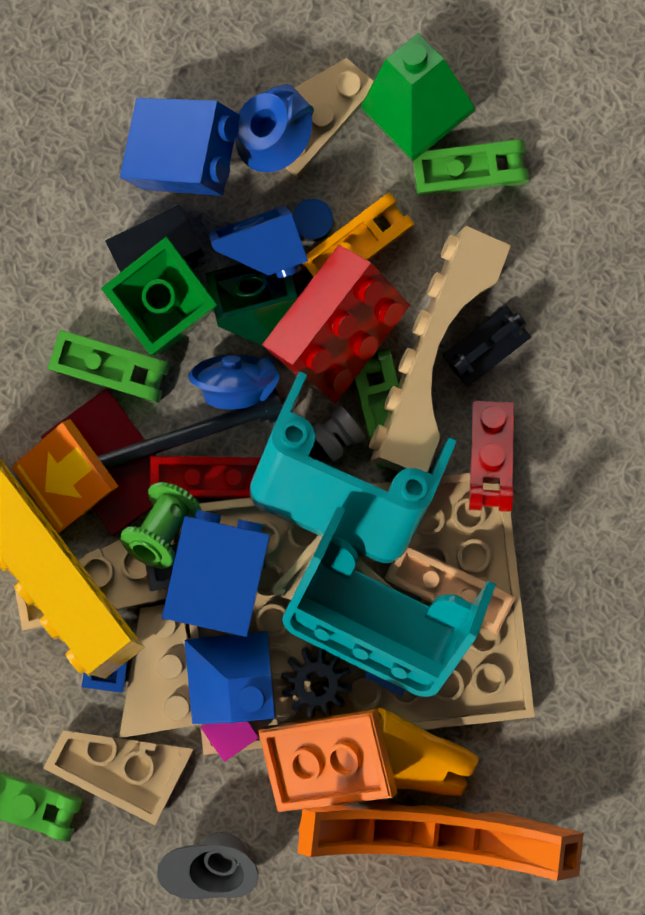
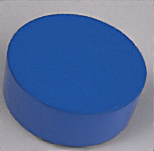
(313, 220)

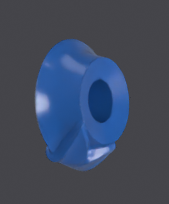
(274, 129)
(234, 380)

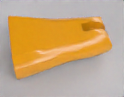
(423, 759)

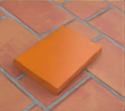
(328, 761)

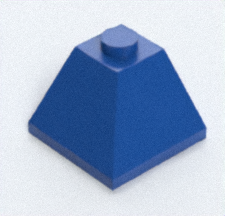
(263, 242)
(230, 678)

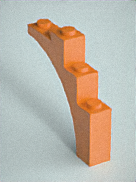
(441, 833)

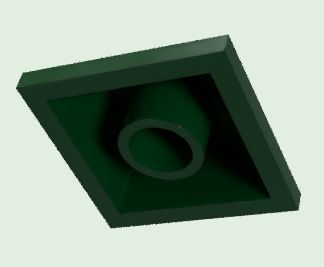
(250, 300)

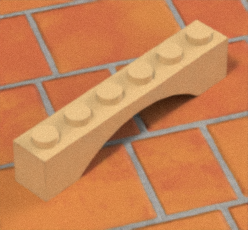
(410, 428)

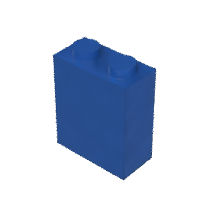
(180, 146)
(216, 573)

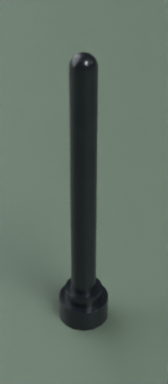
(263, 411)

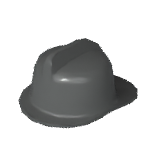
(209, 870)

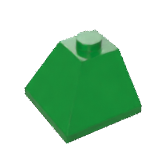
(416, 98)
(160, 297)

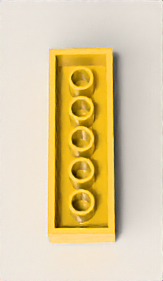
(60, 586)

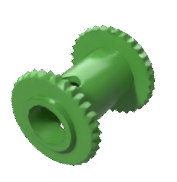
(152, 540)

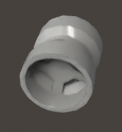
(345, 429)

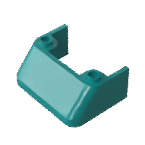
(309, 491)
(377, 625)

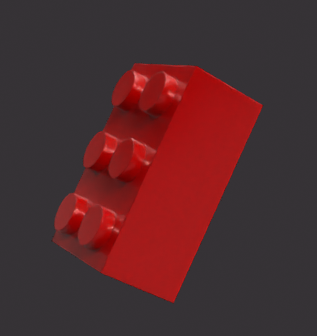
(337, 323)

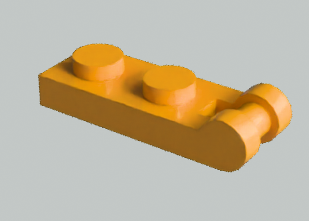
(363, 234)

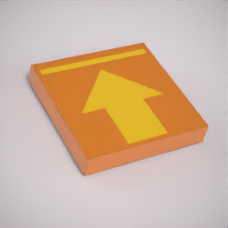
(64, 476)

